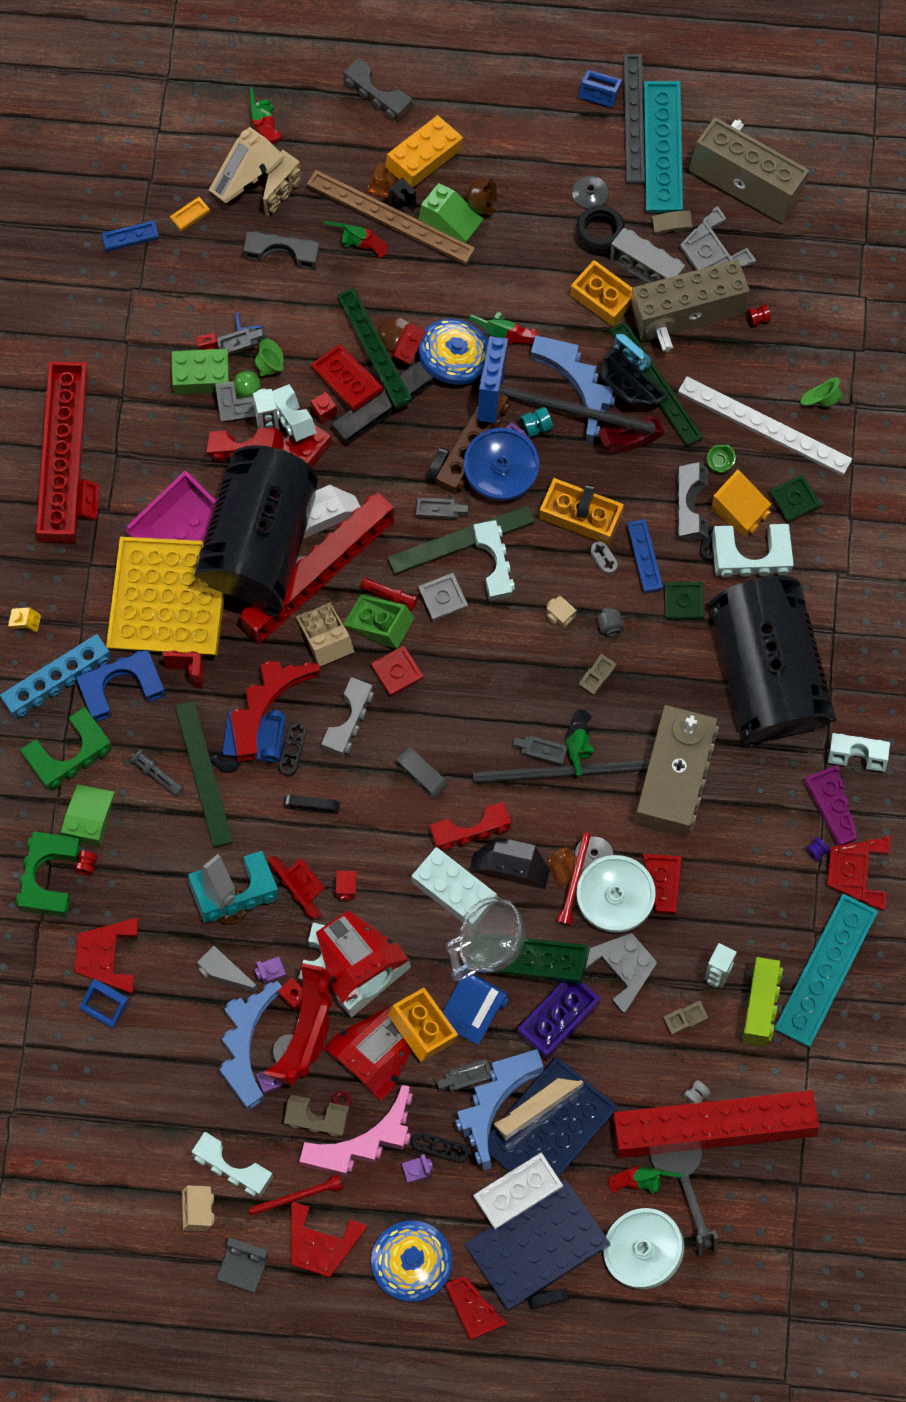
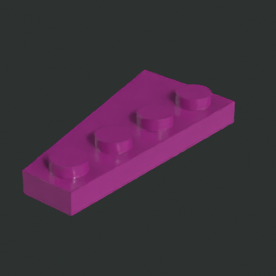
(829, 795)

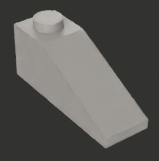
(218, 883)
(222, 970)

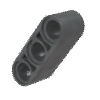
(421, 773)

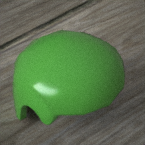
(246, 384)
(721, 458)

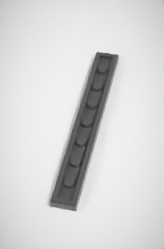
(634, 119)

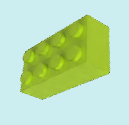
(761, 1002)

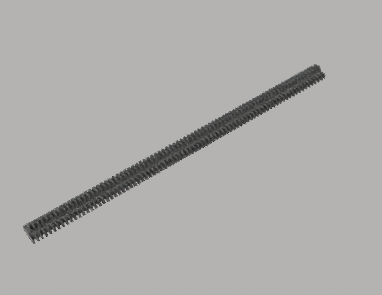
(578, 410)
(609, 767)

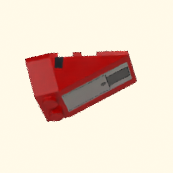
(356, 954)
(372, 1052)

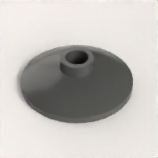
(590, 198)

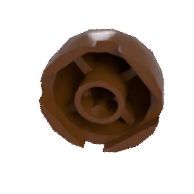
(481, 196)

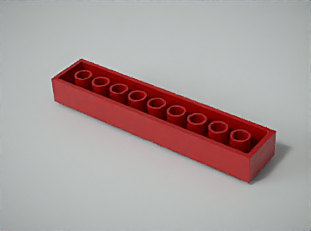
(62, 452)
(323, 564)
(716, 1124)

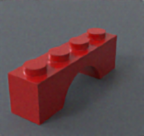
(222, 444)
(448, 835)

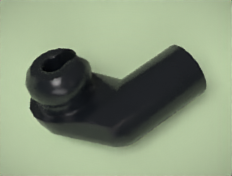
(227, 765)

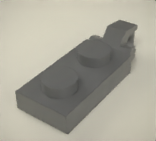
(241, 340)
(440, 508)
(541, 749)
(466, 1076)

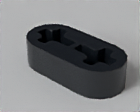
(437, 463)
(585, 502)
(705, 545)
(549, 1298)

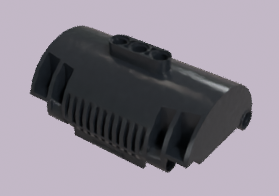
(235, 550)
(767, 699)

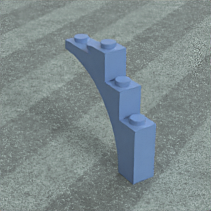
(565, 359)
(238, 1043)
(506, 1078)

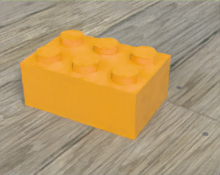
(602, 293)
(422, 1024)

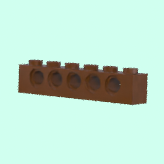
(453, 482)

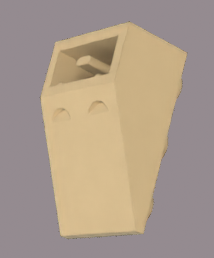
(281, 182)
(325, 634)

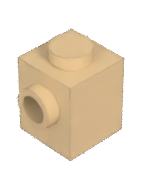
(560, 612)

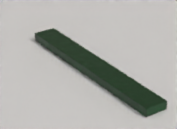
(374, 348)
(671, 406)
(456, 541)
(204, 774)

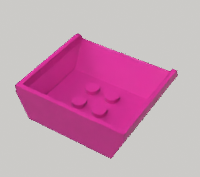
(177, 513)

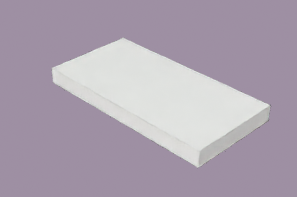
(518, 1191)

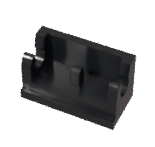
(402, 195)

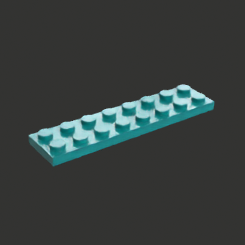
(663, 146)
(826, 970)

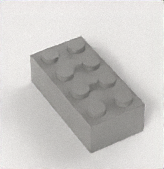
(643, 258)

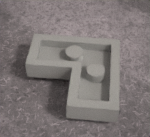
(229, 406)

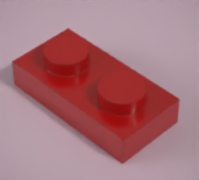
(88, 499)

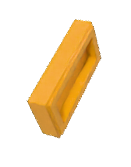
(190, 214)

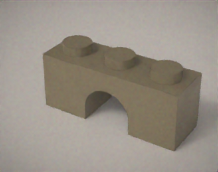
(299, 1115)

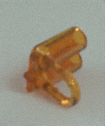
(381, 180)
(562, 865)

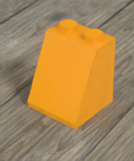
(741, 504)

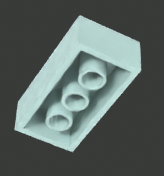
(450, 884)

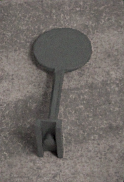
(687, 1163)

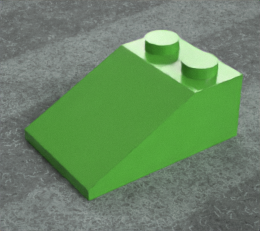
(449, 213)
(379, 620)
(88, 815)

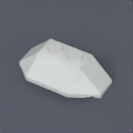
(329, 509)

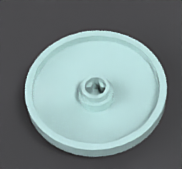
(615, 893)
(644, 1248)

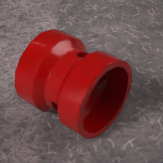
(759, 315)
(86, 863)

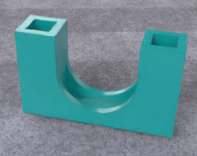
(261, 889)

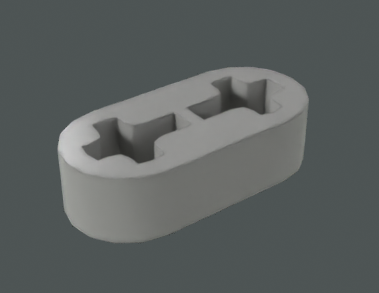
(607, 556)

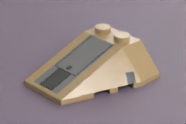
(245, 162)

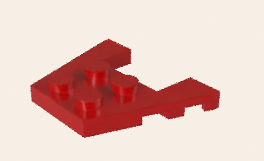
(849, 870)
(97, 954)
(316, 1250)

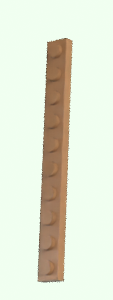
(391, 217)

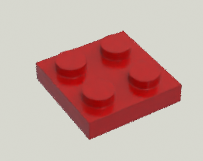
(397, 671)

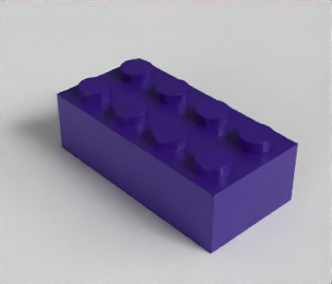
(558, 1017)

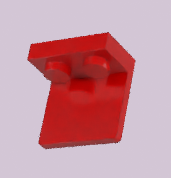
(186, 661)

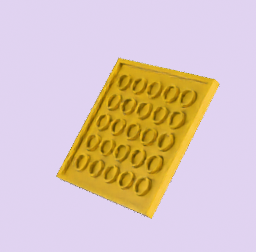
(159, 600)

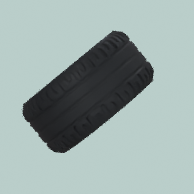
(598, 213)

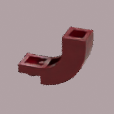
(629, 439)

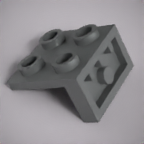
(243, 1265)

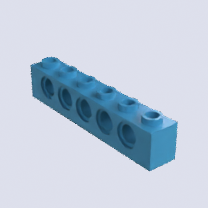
(92, 646)

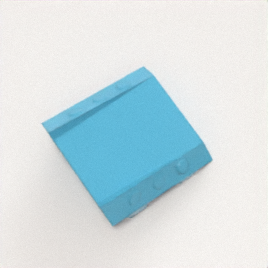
(632, 352)

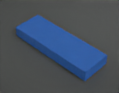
(130, 236)

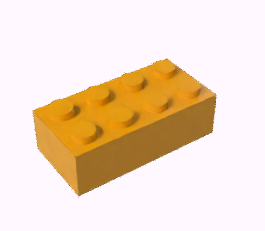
(424, 151)
(562, 506)

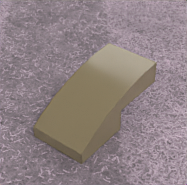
(672, 221)
(598, 674)
(686, 1018)

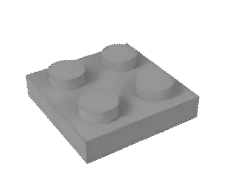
(443, 597)

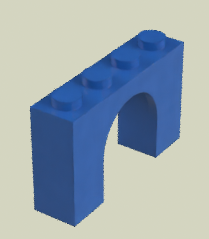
(491, 379)
(137, 666)

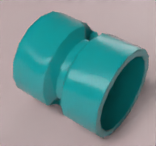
(536, 422)

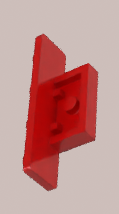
(301, 882)

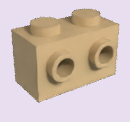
(197, 1208)

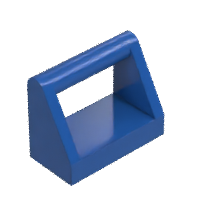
(598, 92)
(108, 993)

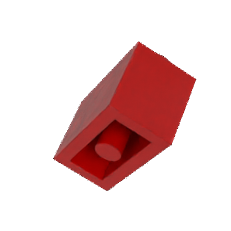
(407, 344)

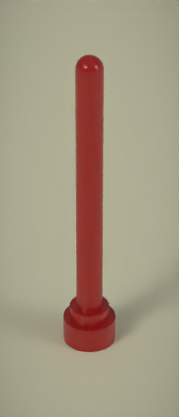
(566, 916)
(332, 1184)

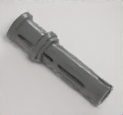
(150, 767)

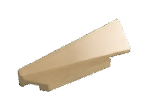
(537, 1106)

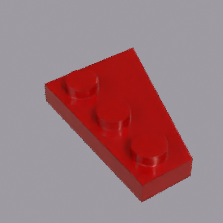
(666, 877)
(474, 1312)

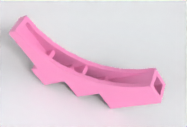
(389, 1132)

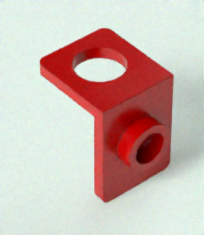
(213, 344)

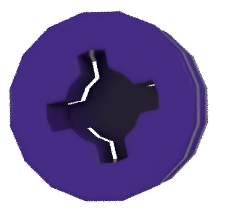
(817, 849)

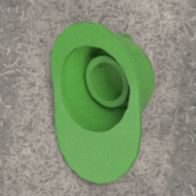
(269, 357)
(824, 394)

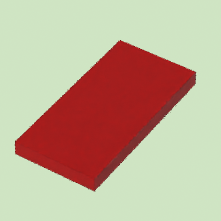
(346, 377)

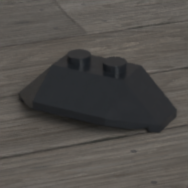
(630, 381)
(511, 862)

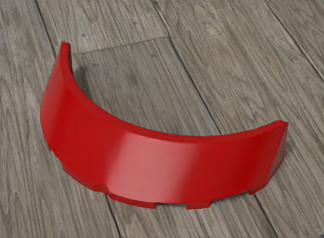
(310, 1029)

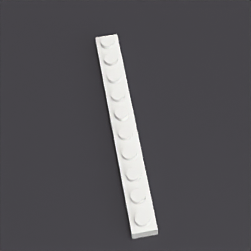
(764, 426)

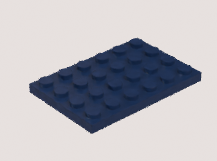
(559, 1132)
(537, 1246)

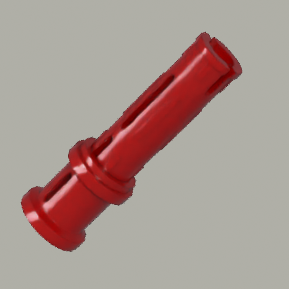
(396, 596)

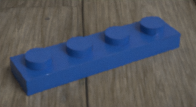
(644, 556)

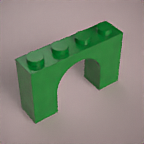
(54, 772)
(42, 849)

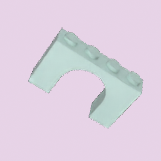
(731, 562)

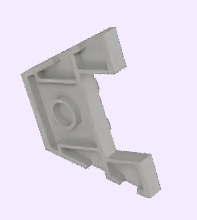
(706, 250)
(629, 962)

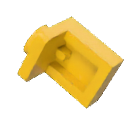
(24, 618)

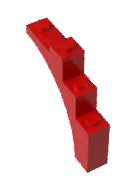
(259, 698)

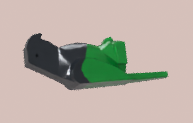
(578, 739)

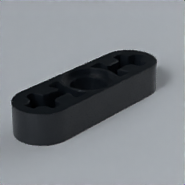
(291, 735)
(311, 804)
(424, 1149)

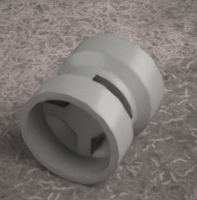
(697, 1093)

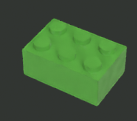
(199, 370)

